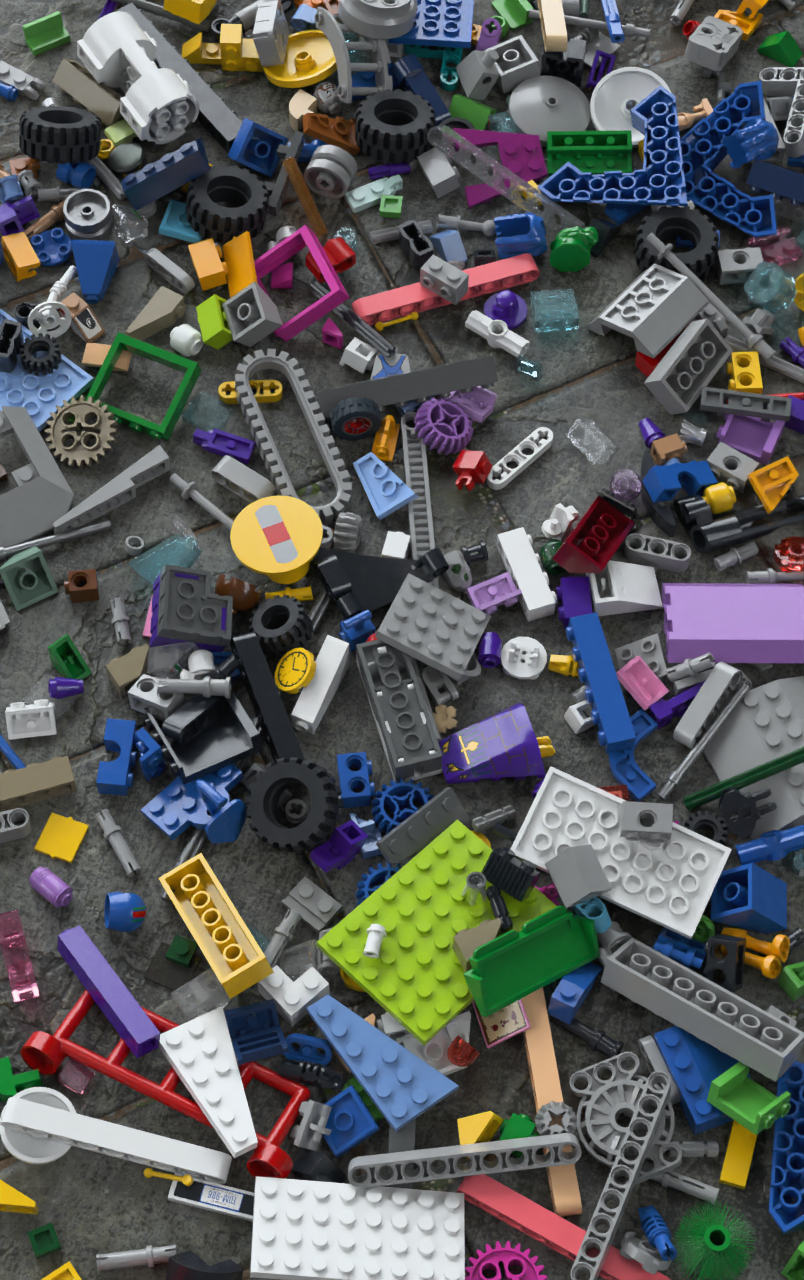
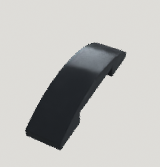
(662, 516)

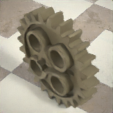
(83, 412)

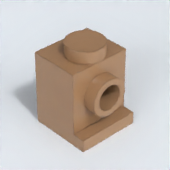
(668, 448)

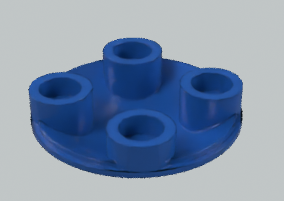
(52, 247)

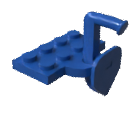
(195, 801)

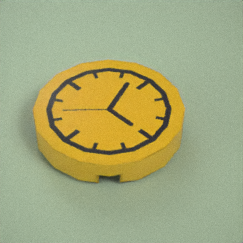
(295, 670)

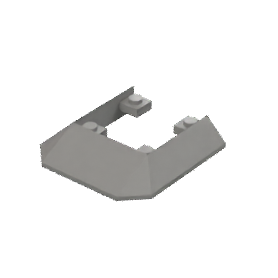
(41, 489)

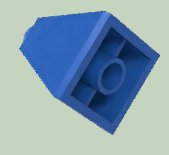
(95, 266)

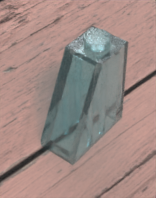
(174, 551)

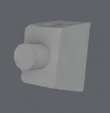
(478, 73)

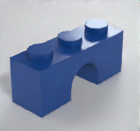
(666, 481)
(116, 775)

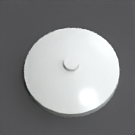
(620, 93)

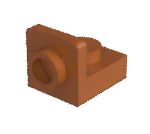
(21, 164)

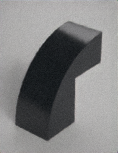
(191, 1267)

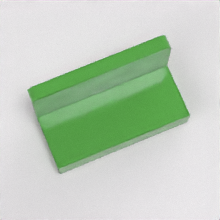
(514, 11)
(45, 33)
(471, 110)

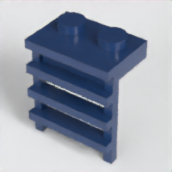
(255, 1031)

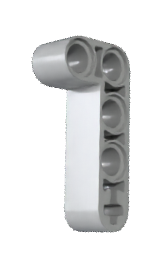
(709, 702)

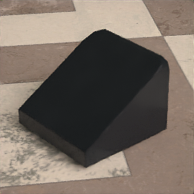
(483, 257)

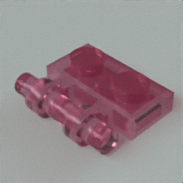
(780, 252)

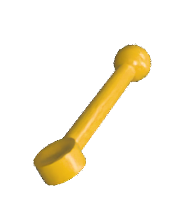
(379, 326)
(187, 1180)

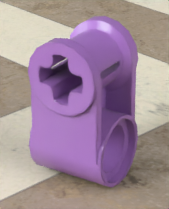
(489, 39)

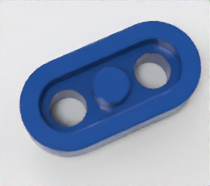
(308, 1049)

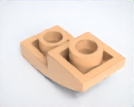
(96, 354)

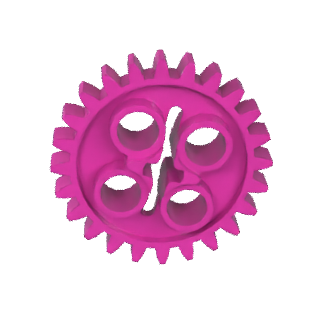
(508, 1257)

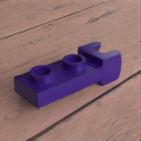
(664, 711)

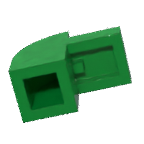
(13, 1084)

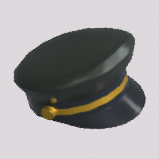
(127, 159)

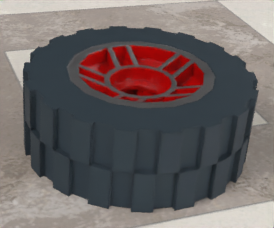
(355, 418)

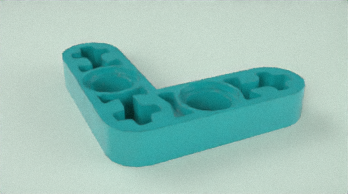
(447, 56)

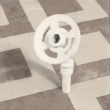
(48, 316)

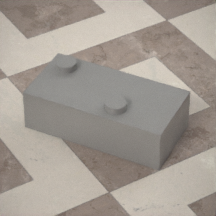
(688, 366)

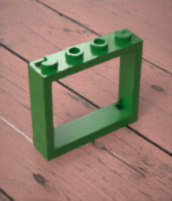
(190, 368)

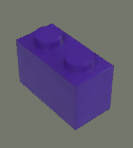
(574, 598)

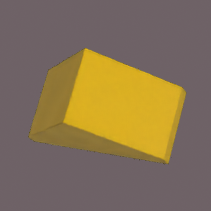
(478, 1128)

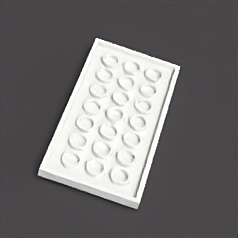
(652, 879)
(355, 1232)

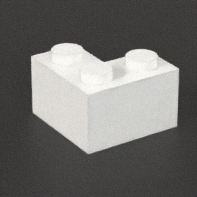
(293, 997)

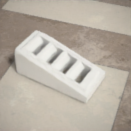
(577, 719)

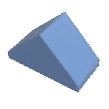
(449, 246)

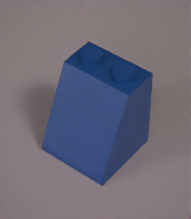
(750, 900)

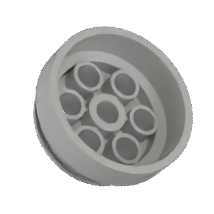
(378, 17)

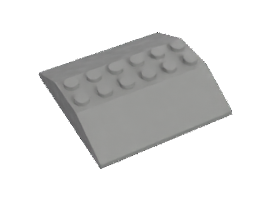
(760, 730)

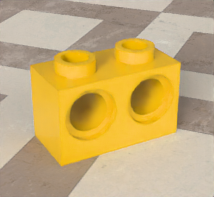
(748, 375)

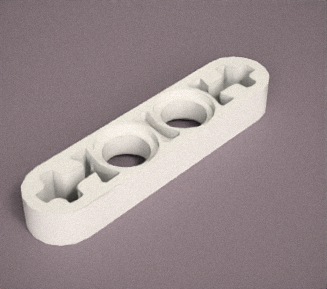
(517, 456)

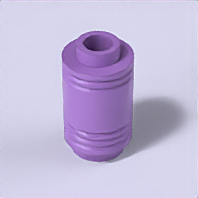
(51, 887)

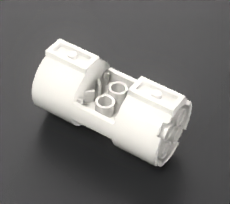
(123, 56)

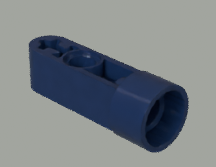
(412, 78)

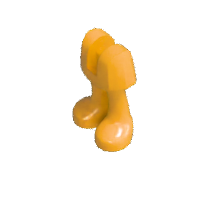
(776, 951)

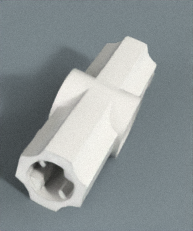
(497, 333)

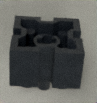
(567, 64)

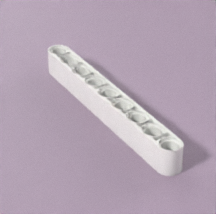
(116, 1140)

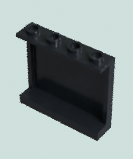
(217, 746)

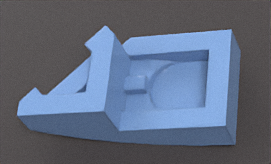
(369, 848)

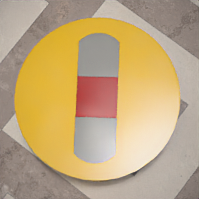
(277, 537)

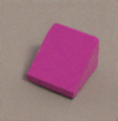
(282, 276)
(332, 335)

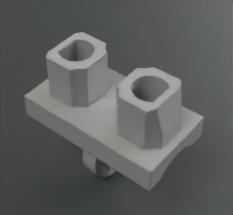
(760, 322)
(312, 1125)

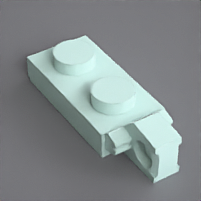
(371, 193)

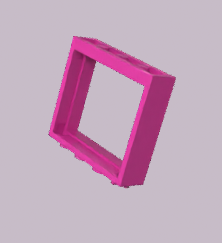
(281, 253)

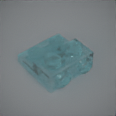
(554, 310)

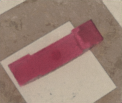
(17, 958)

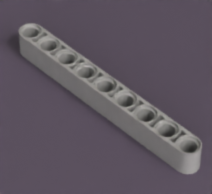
(476, 1166)
(624, 1168)

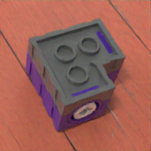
(188, 611)

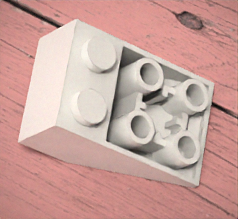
(624, 589)

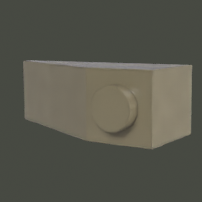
(158, 314)

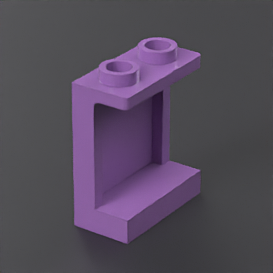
(751, 436)

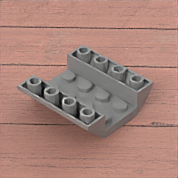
(652, 309)

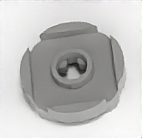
(643, 1252)

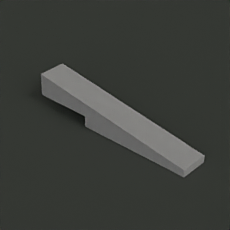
(115, 492)

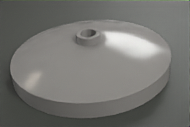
(548, 105)

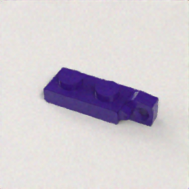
(225, 444)

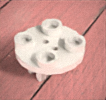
(534, 660)

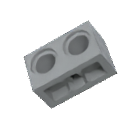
(145, 694)

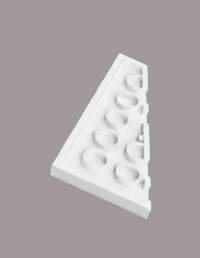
(208, 1068)

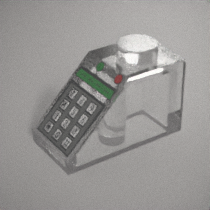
(129, 224)
(169, 660)

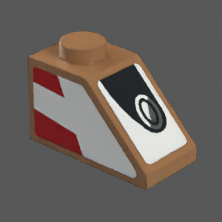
(83, 321)

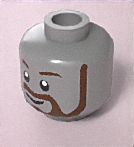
(327, 97)

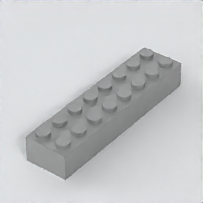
(703, 1009)

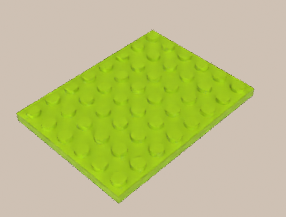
(421, 912)

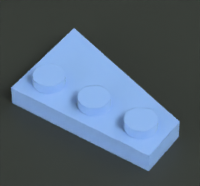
(382, 486)

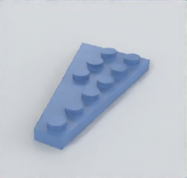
(388, 1072)

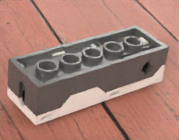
(398, 710)

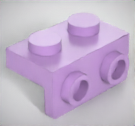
(477, 403)
(494, 593)

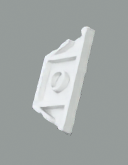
(435, 1051)

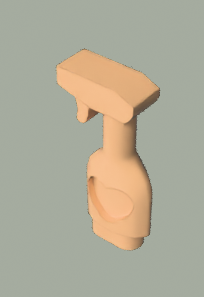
(686, 120)

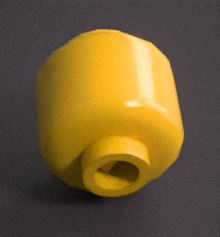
(719, 497)

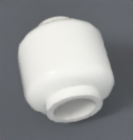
(186, 340)

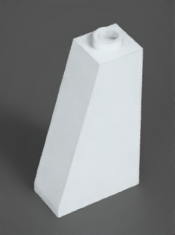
(315, 698)

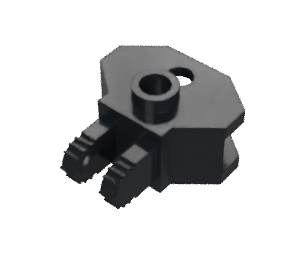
(745, 809)

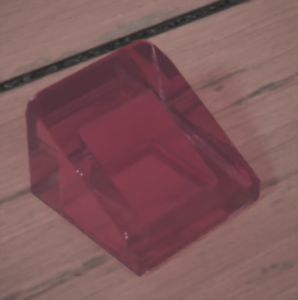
(75, 1076)

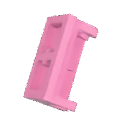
(641, 682)

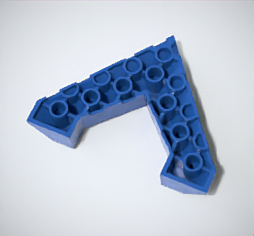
(704, 152)
(662, 172)
(787, 1171)

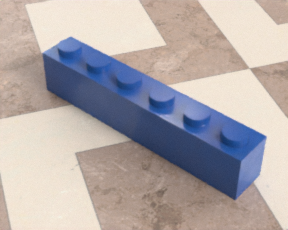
(601, 683)

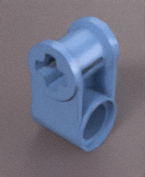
(304, 18)
(10, 189)

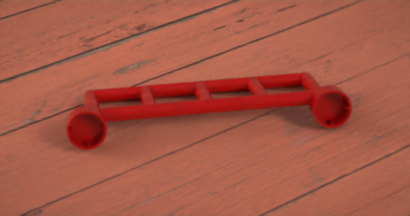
(48, 1052)

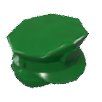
(572, 248)

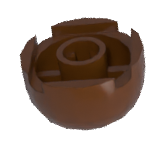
(243, 593)

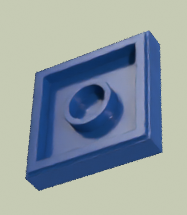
(349, 1122)

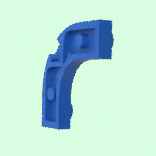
(623, 763)

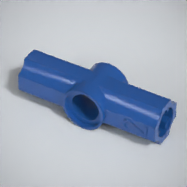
(771, 845)

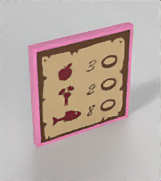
(503, 1023)

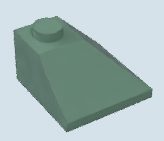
(27, 578)

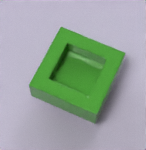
(391, 206)

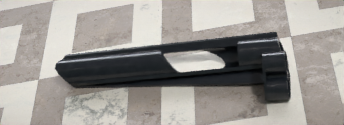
(729, 528)

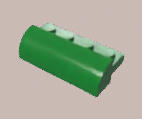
(589, 151)

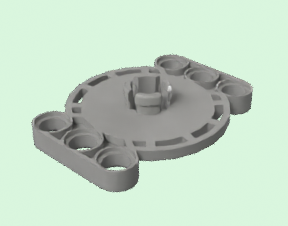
(602, 1112)

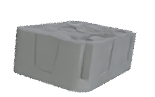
(271, 33)
(713, 43)

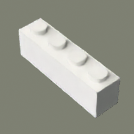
(525, 570)

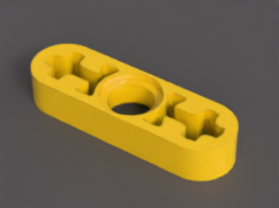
(266, 397)

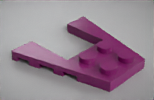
(517, 153)

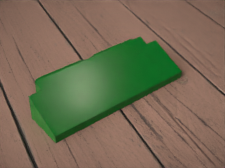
(530, 958)

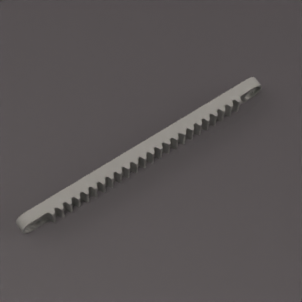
(418, 481)

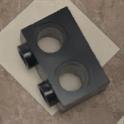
(731, 964)

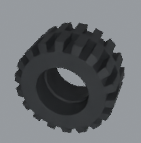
(281, 625)

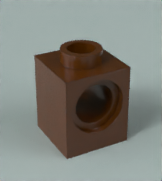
(82, 577)

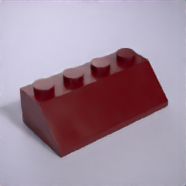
(593, 538)

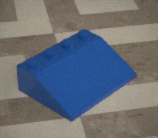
(693, 1068)

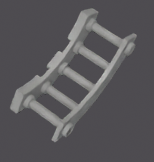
(377, 47)

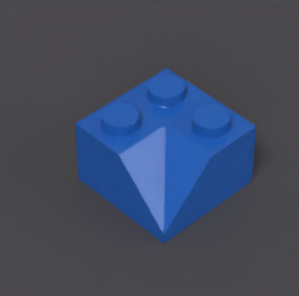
(257, 147)

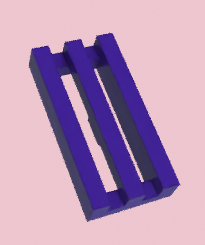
(590, 82)

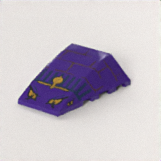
(493, 749)

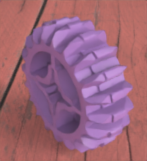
(443, 425)

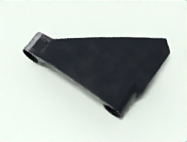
(370, 581)

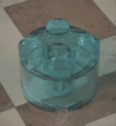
(771, 287)

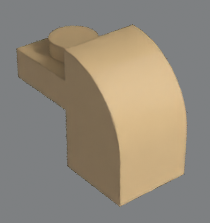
(299, 106)

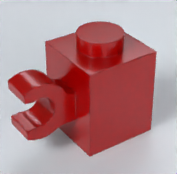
(471, 468)

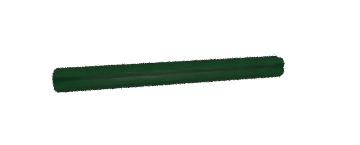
(745, 779)

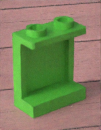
(747, 1100)

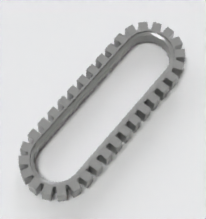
(315, 421)

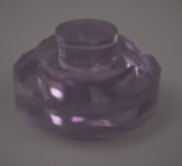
(626, 484)

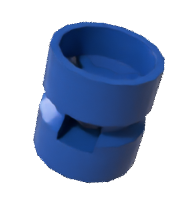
(78, 174)

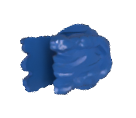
(754, 141)
(520, 235)

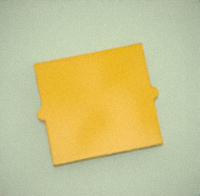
(61, 837)

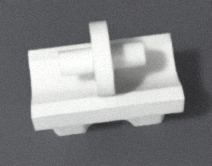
(560, 522)

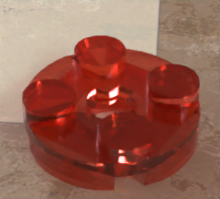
(785, 554)

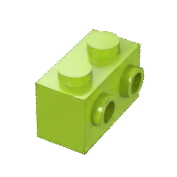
(213, 322)

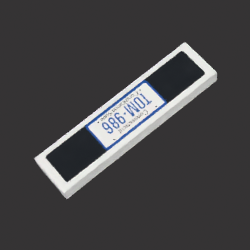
(214, 1198)

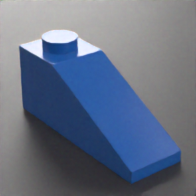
(573, 991)

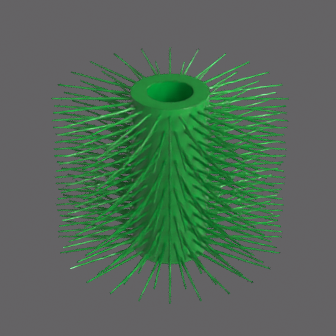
(713, 1244)

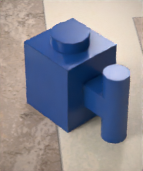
(356, 629)

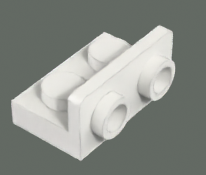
(30, 720)

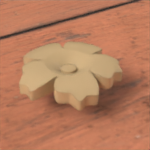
(445, 718)

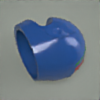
(124, 911)

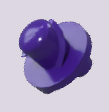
(506, 307)

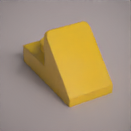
(201, 53)

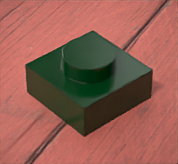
(182, 951)
(44, 1240)

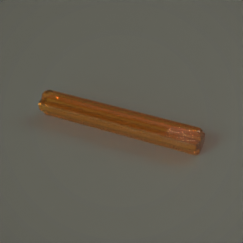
(305, 196)

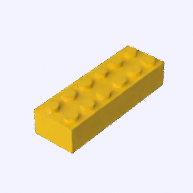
(216, 925)

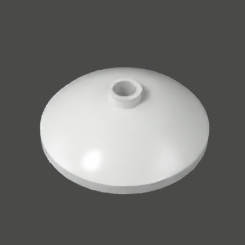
(33, 1148)

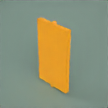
(240, 263)

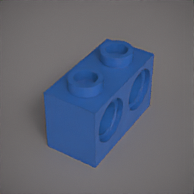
(355, 779)

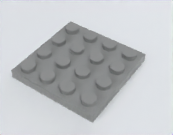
(433, 626)

